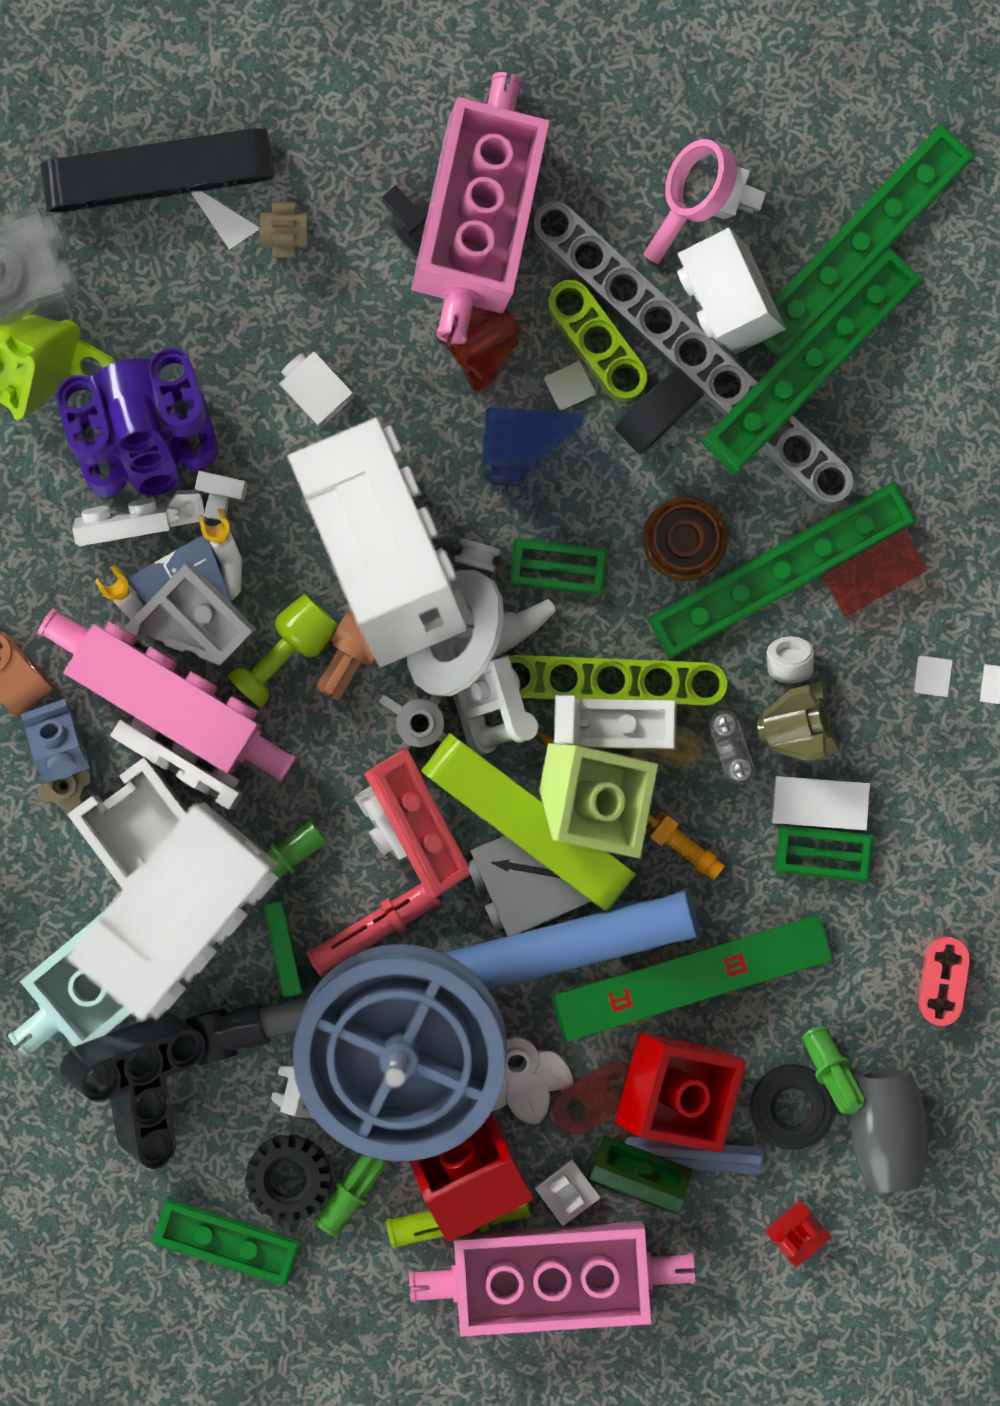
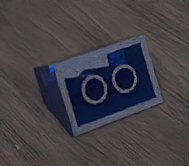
(524, 441)

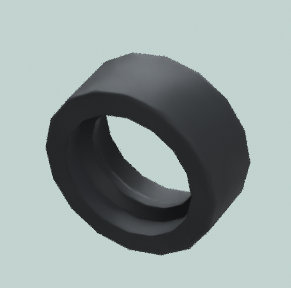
(659, 410)

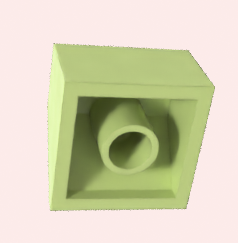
(597, 798)

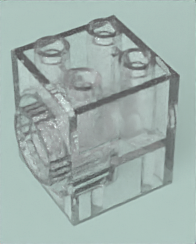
(35, 275)

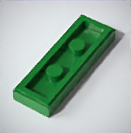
(226, 1241)

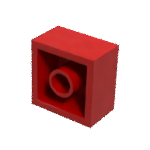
(680, 1092)
(472, 1182)

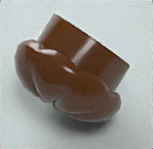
(685, 538)

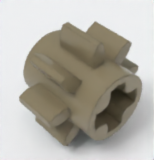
(283, 229)

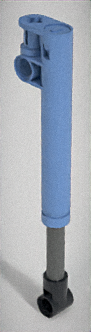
(498, 963)

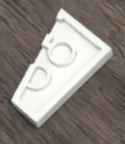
(179, 760)

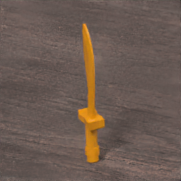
(664, 830)

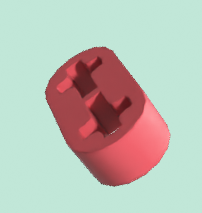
(932, 979)

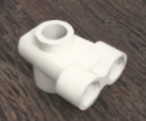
(383, 833)

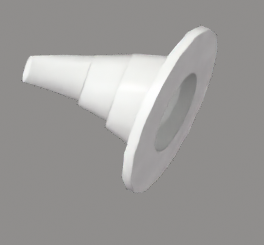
(489, 634)

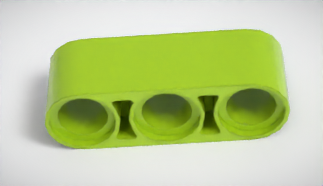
(594, 318)

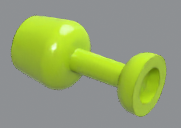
(303, 629)

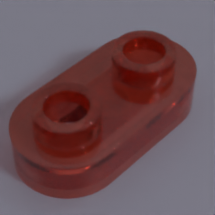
(593, 1093)

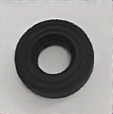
(791, 1136)

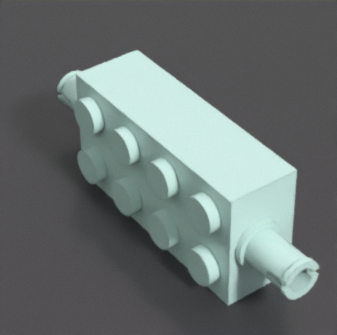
(67, 1002)

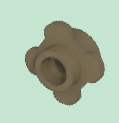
(67, 798)

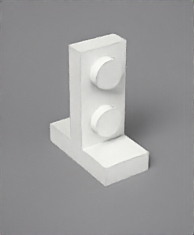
(615, 723)

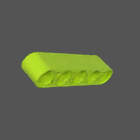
(633, 672)
(524, 821)

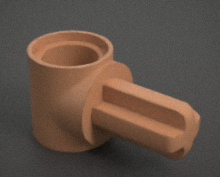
(351, 653)

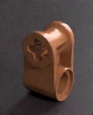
(20, 679)

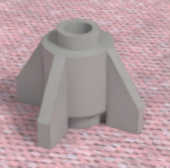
(408, 711)

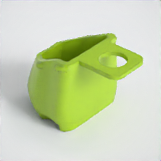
(38, 358)

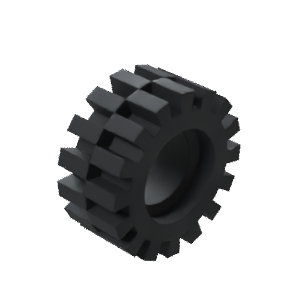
(288, 1207)

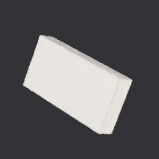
(820, 803)

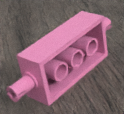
(480, 206)
(163, 698)
(552, 1278)

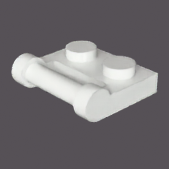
(493, 691)

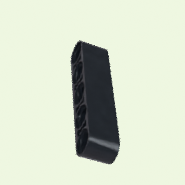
(157, 170)

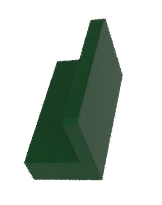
(640, 1175)

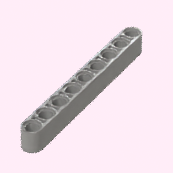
(682, 331)

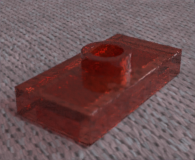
(874, 573)

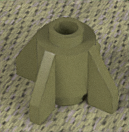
(799, 724)

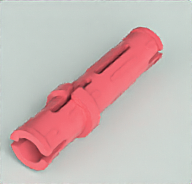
(373, 928)

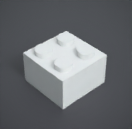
(731, 292)

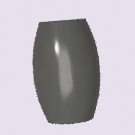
(890, 1131)

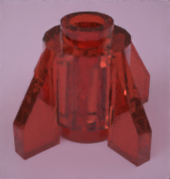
(487, 345)

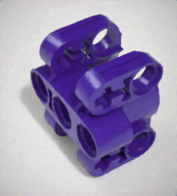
(138, 424)

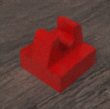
(797, 1233)

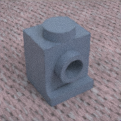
(55, 741)

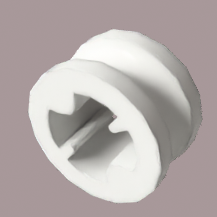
(477, 555)

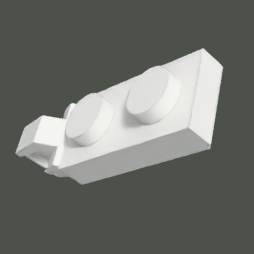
(140, 519)

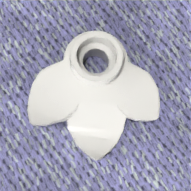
(528, 1085)

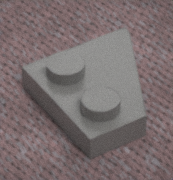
(193, 617)

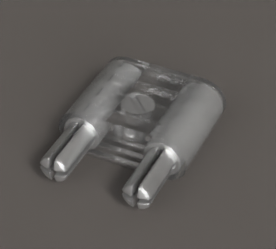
(731, 747)

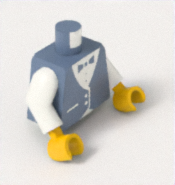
(212, 554)

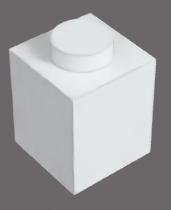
(315, 388)

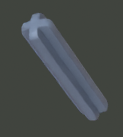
(733, 1158)

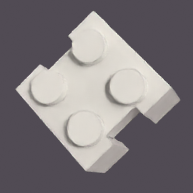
(131, 821)

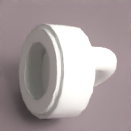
(790, 660)

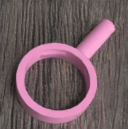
(674, 194)

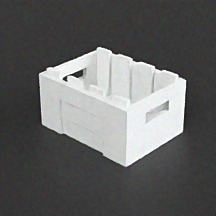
(380, 541)
(174, 912)

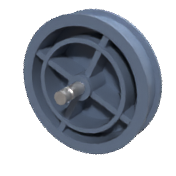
(400, 1052)

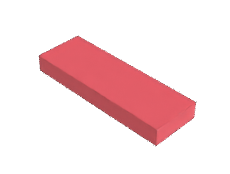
(418, 823)

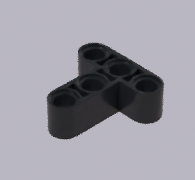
(142, 1078)

